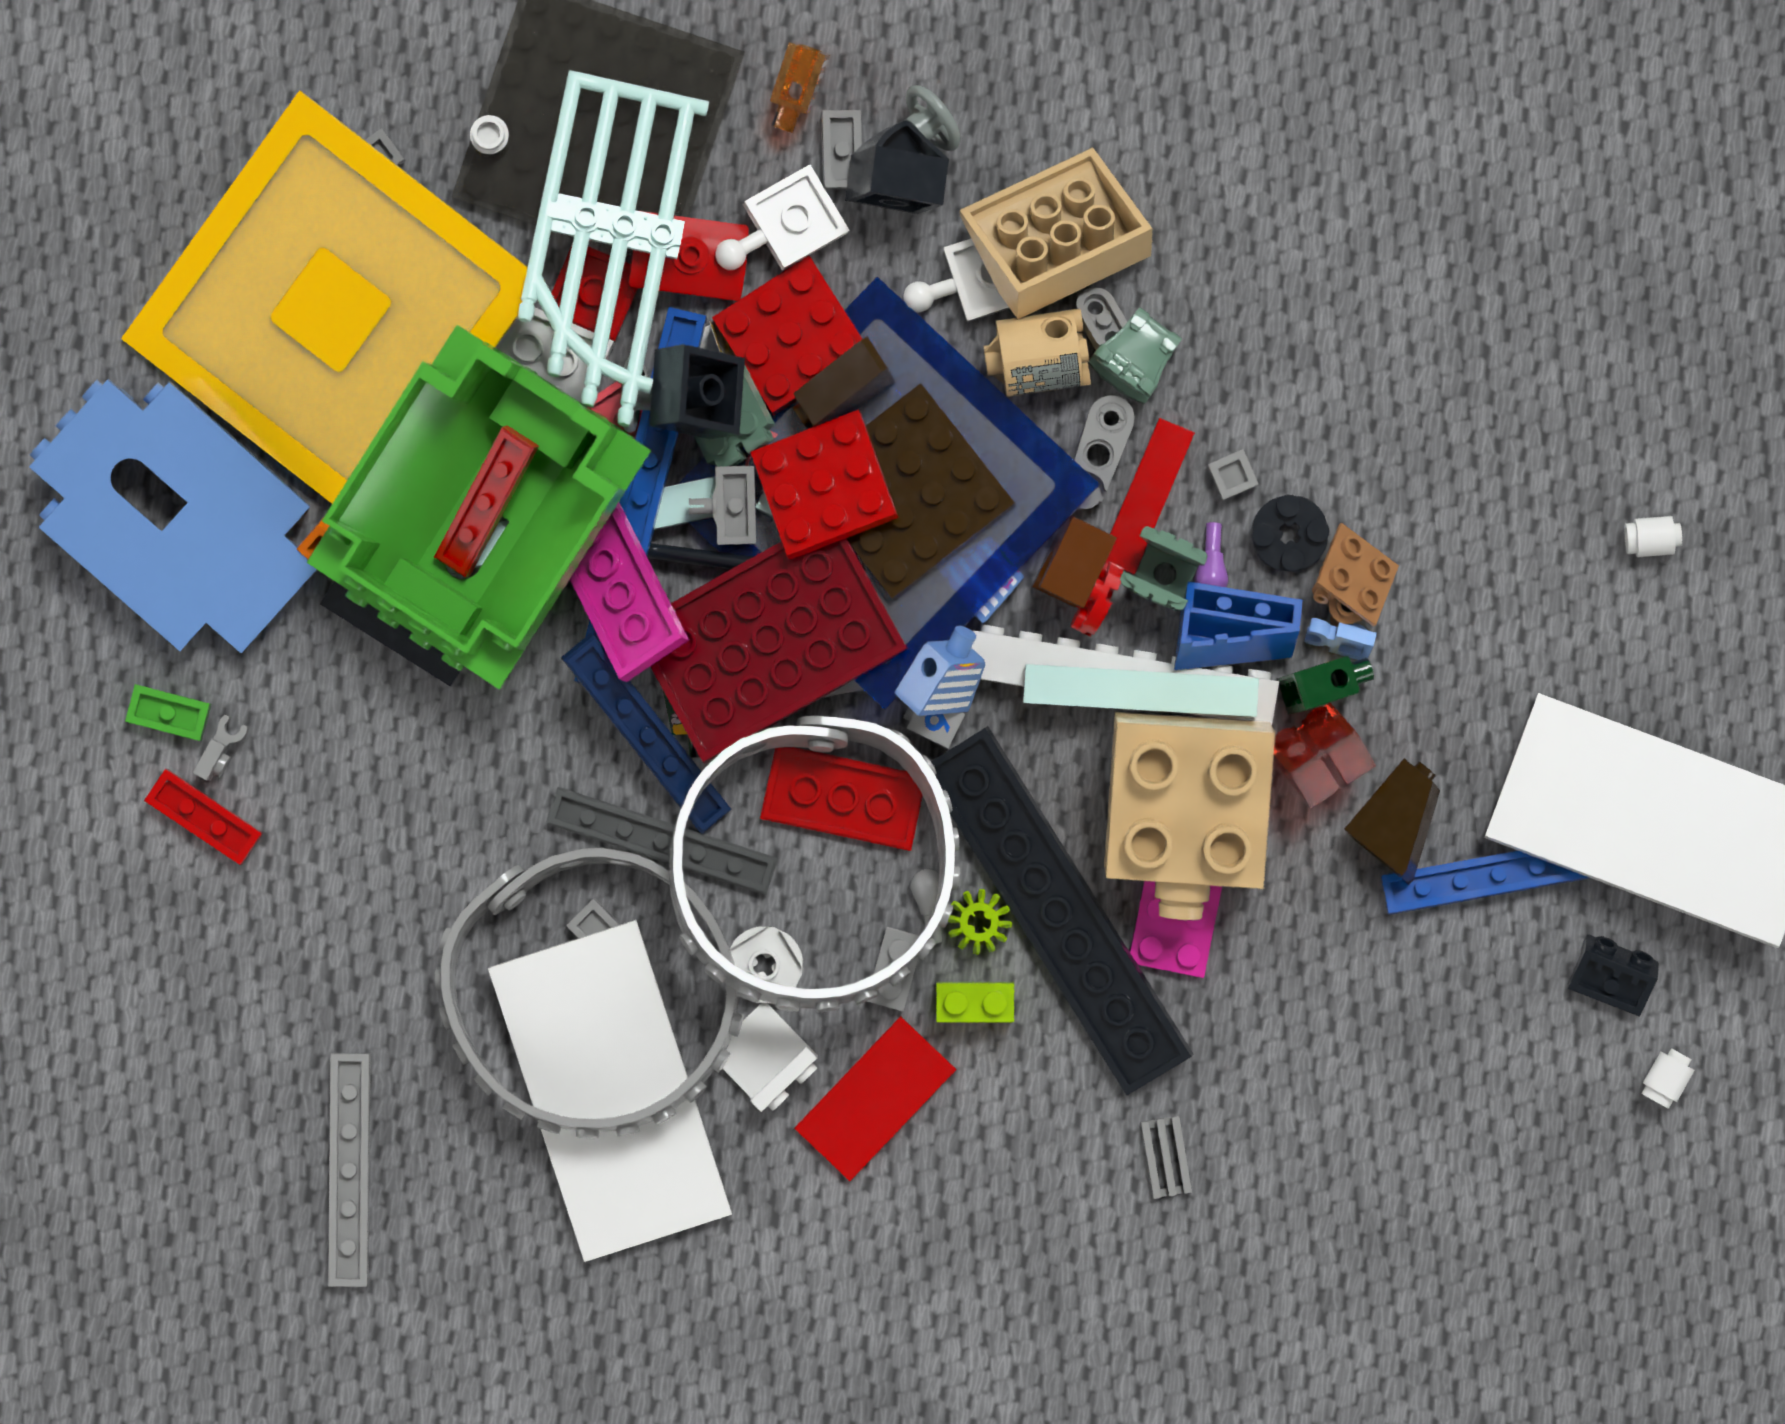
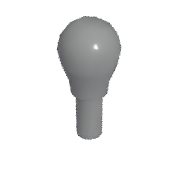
(924, 890)

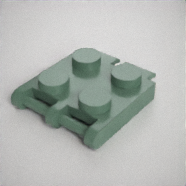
(753, 435)

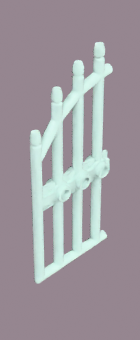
(611, 225)

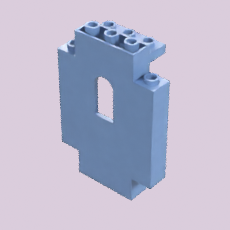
(217, 558)

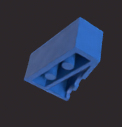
(1235, 627)

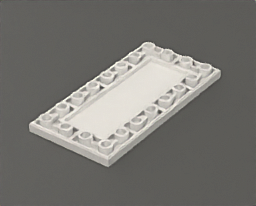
(1647, 819)
(602, 1048)

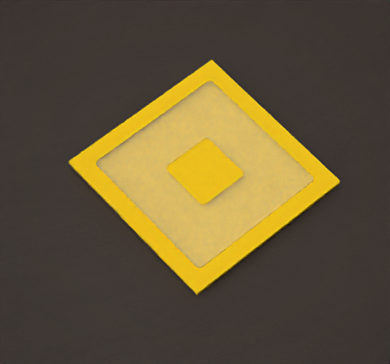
(321, 295)

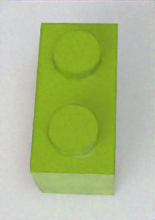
(974, 1002)

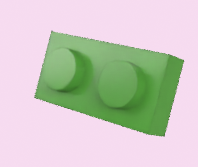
(168, 712)

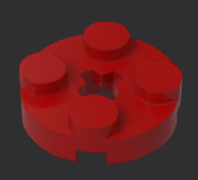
(1088, 619)

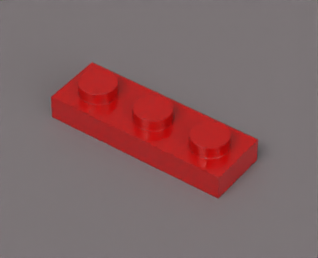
(203, 816)

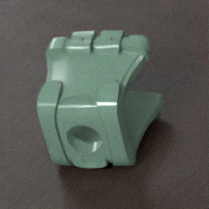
(1135, 356)
(1165, 549)

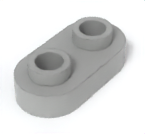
(1103, 325)

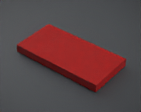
(842, 797)
(875, 1098)

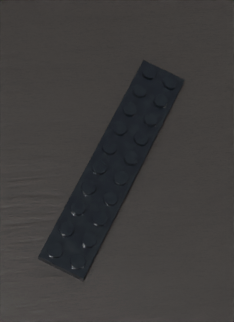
(1059, 912)

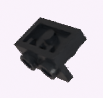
(1614, 974)

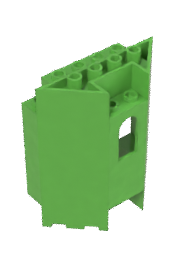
(420, 472)

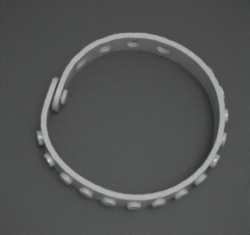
(820, 735)
(506, 894)

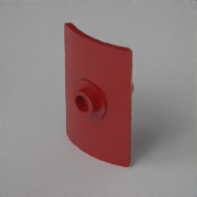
(696, 266)

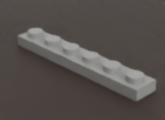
(349, 1169)

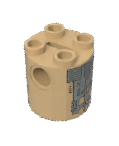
(1039, 353)

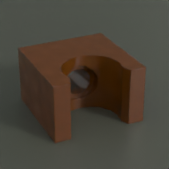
(1074, 562)

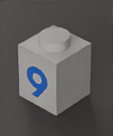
(937, 728)

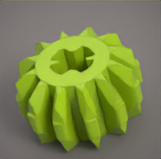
(989, 913)

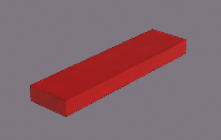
(1148, 492)
(486, 501)

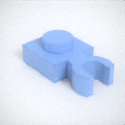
(1345, 640)

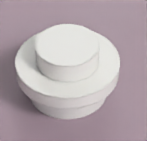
(489, 134)

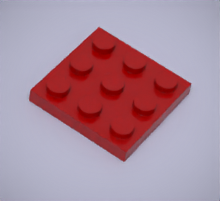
(787, 332)
(824, 484)

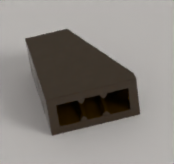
(843, 385)
(1398, 818)

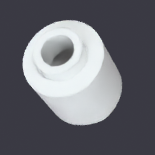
(1652, 536)
(1667, 1078)

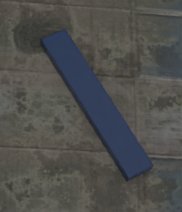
(643, 730)

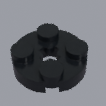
(1289, 511)

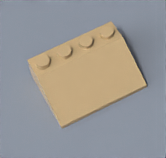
(1057, 232)

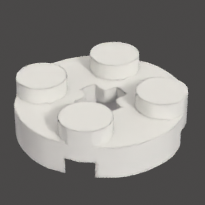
(770, 943)

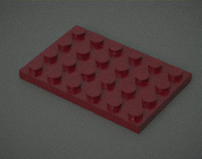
(773, 642)

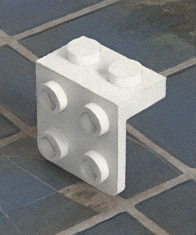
(768, 1058)

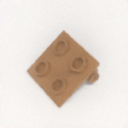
(1355, 575)

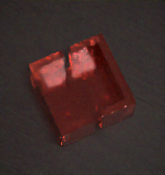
(1324, 735)

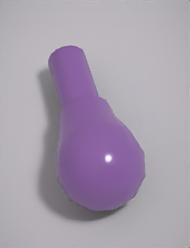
(1214, 570)

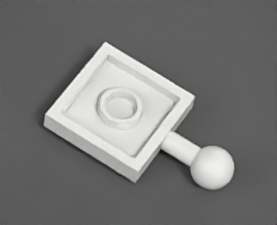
(790, 219)
(970, 279)

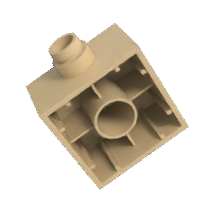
(1188, 806)

